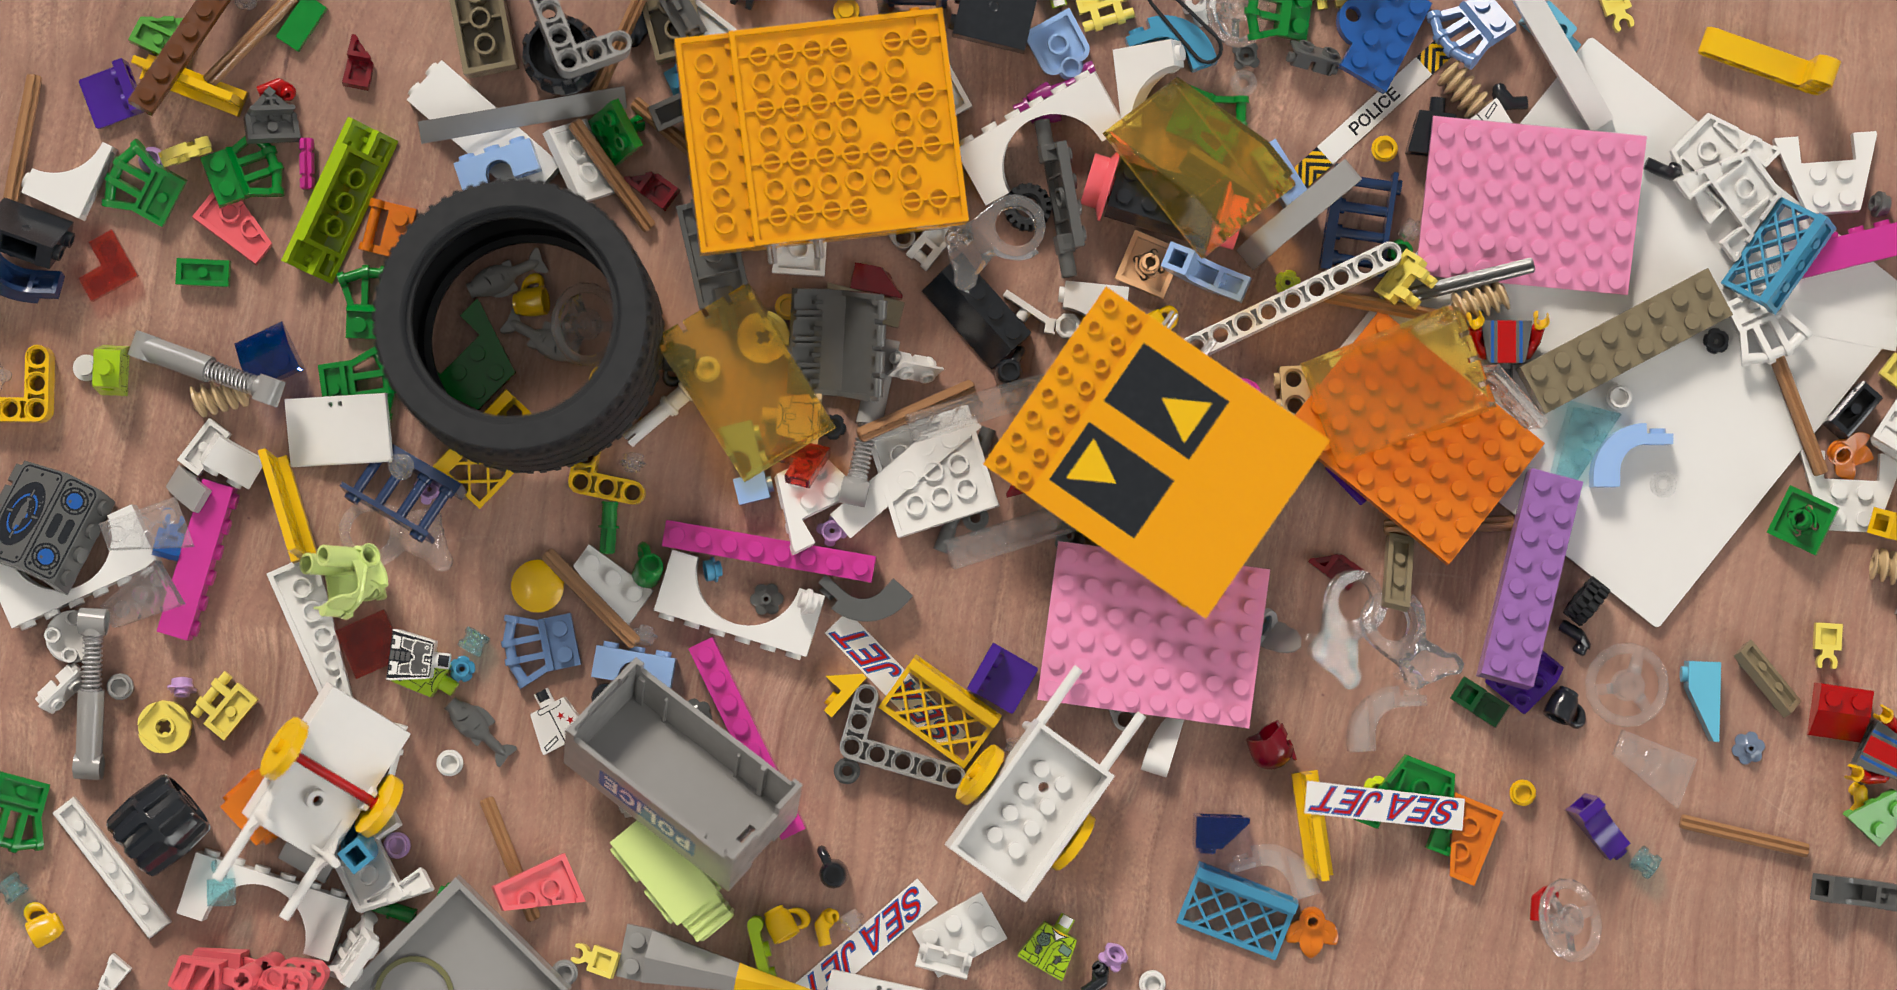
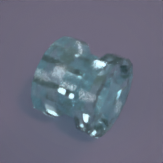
(473, 641)
(1645, 862)
(13, 888)

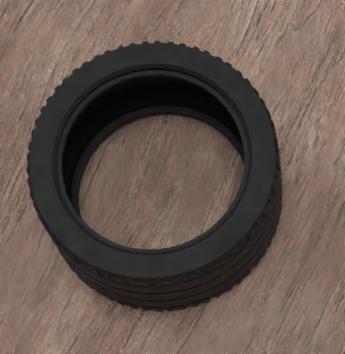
(448, 242)

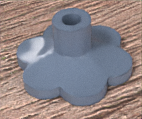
(1742, 745)

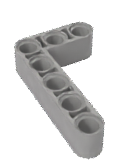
(577, 52)
(1298, 214)
(891, 752)

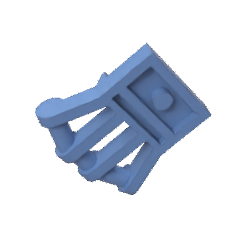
(1486, 20)
(557, 643)

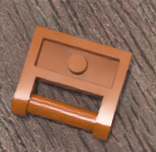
(397, 220)

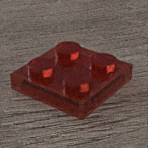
(367, 643)

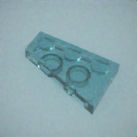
(1580, 438)

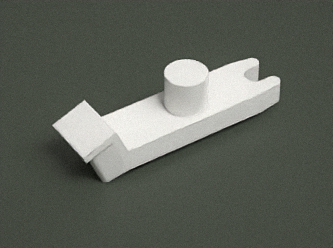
(1027, 310)

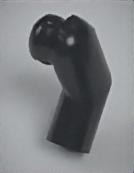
(639, 32)
(1662, 170)
(1579, 636)

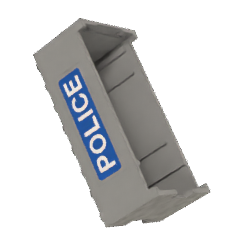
(680, 774)

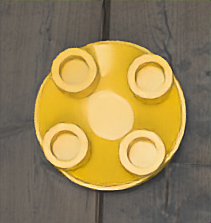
(536, 586)

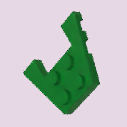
(481, 367)
(1422, 778)

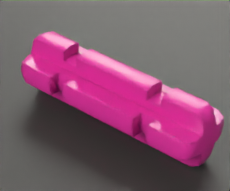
(306, 163)

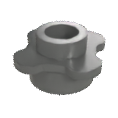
(1252, 59)

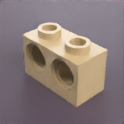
(1287, 392)

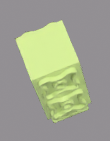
(672, 882)

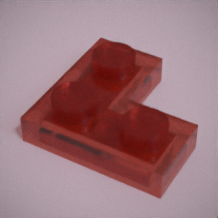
(115, 267)
(806, 464)

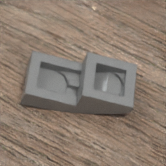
(188, 489)

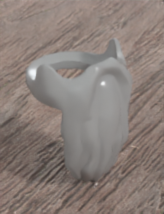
(1278, 636)

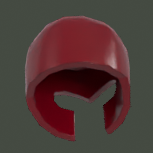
(1270, 746)

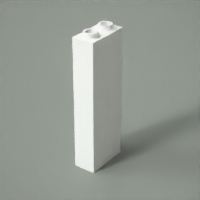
(448, 94)

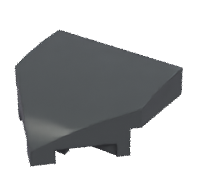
(271, 120)

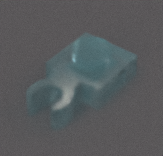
(222, 892)

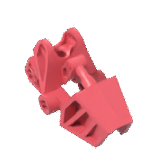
(236, 971)

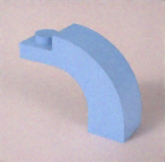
(1204, 273)
(1607, 461)

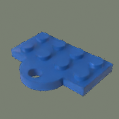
(1379, 37)

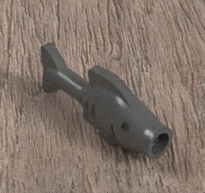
(474, 724)

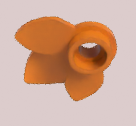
(1852, 453)
(1312, 935)

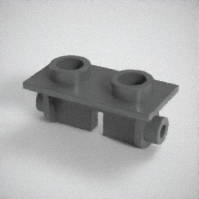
(684, 17)
(1325, 59)

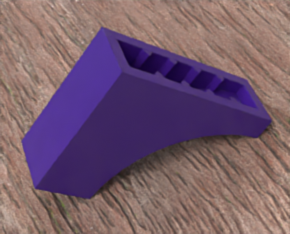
(1598, 826)

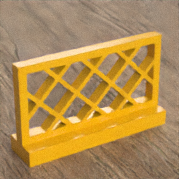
(193, 86)
(452, 458)
(288, 505)
(954, 693)
(1312, 828)

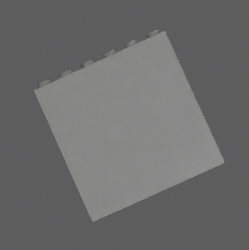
(468, 942)

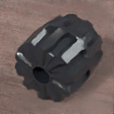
(541, 67)
(158, 825)

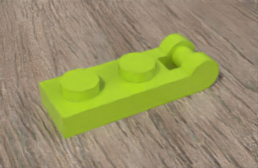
(760, 947)

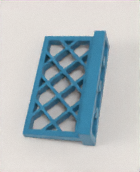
(1794, 262)
(1245, 889)

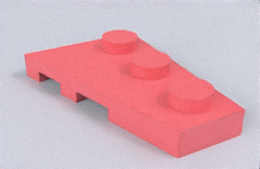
(234, 227)
(539, 886)

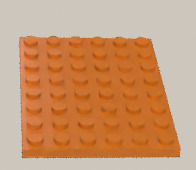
(1442, 480)

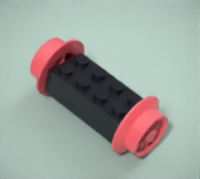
(1128, 199)

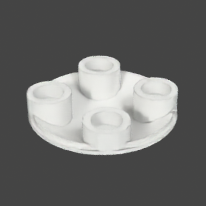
(63, 637)

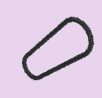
(1182, 39)

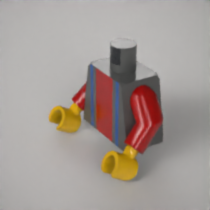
(1506, 340)
(1877, 753)

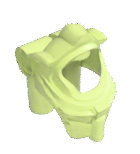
(350, 577)

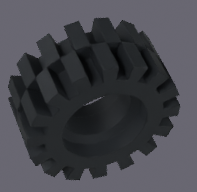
(1039, 195)
(1586, 601)

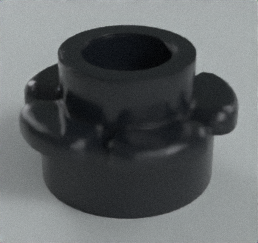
(1716, 333)
(840, 427)

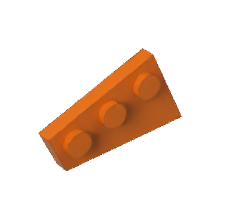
(1474, 841)

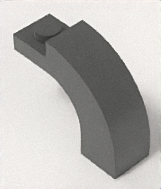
(881, 606)
(1854, 891)

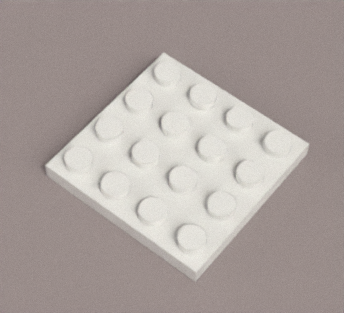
(947, 493)

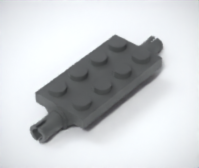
(1064, 202)
(711, 274)

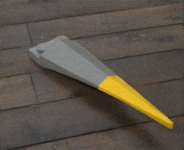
(666, 960)

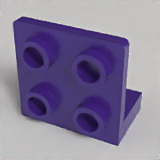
(109, 94)
(1002, 678)
(1524, 700)

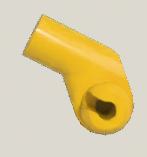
(1859, 794)
(823, 924)

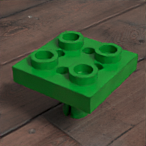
(616, 131)
(1801, 519)

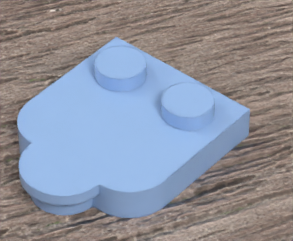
(1059, 45)

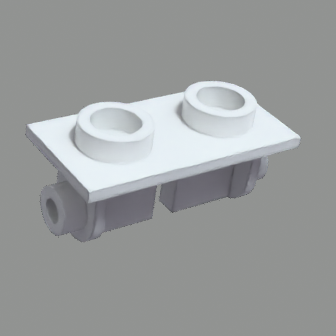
(913, 367)
(53, 697)
(949, 963)

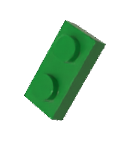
(203, 272)

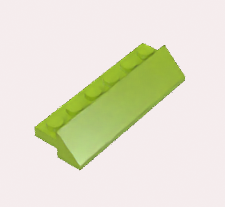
(339, 200)

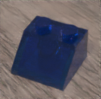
(269, 353)
(1216, 830)

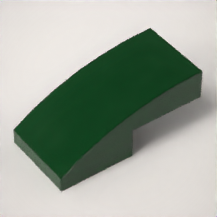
(1479, 702)

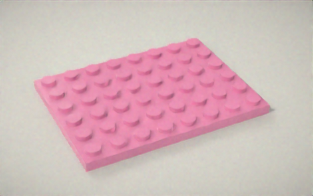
(1532, 194)
(1146, 648)

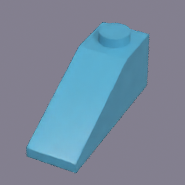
(1703, 689)

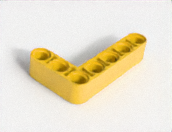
(1772, 64)
(31, 396)
(596, 479)

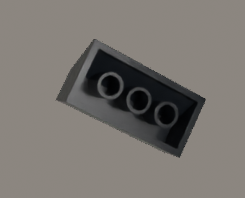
(978, 316)

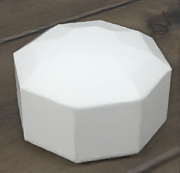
(1067, 325)

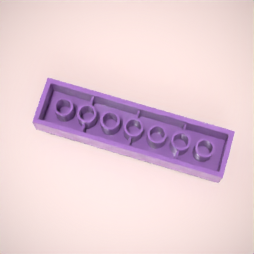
(1529, 579)

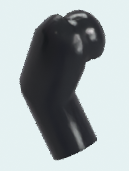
(1507, 100)
(1099, 978)

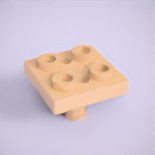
(1130, 272)

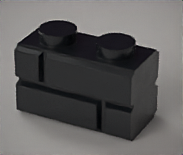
(1852, 410)

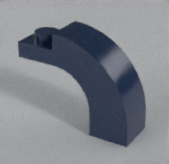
(28, 284)

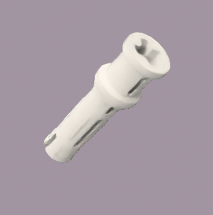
(668, 406)

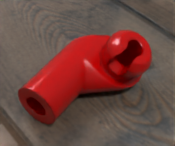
(283, 88)
(1535, 903)

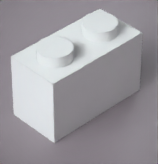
(231, 461)

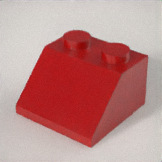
(1839, 712)

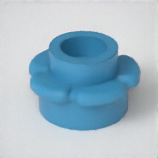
(712, 569)
(469, 667)

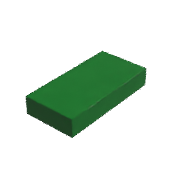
(301, 23)

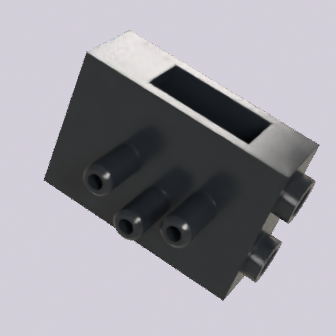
(994, 22)
(33, 234)

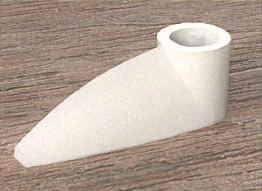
(1162, 747)

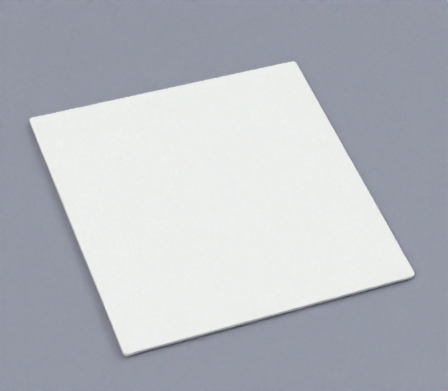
(1724, 417)

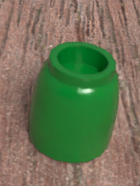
(647, 568)

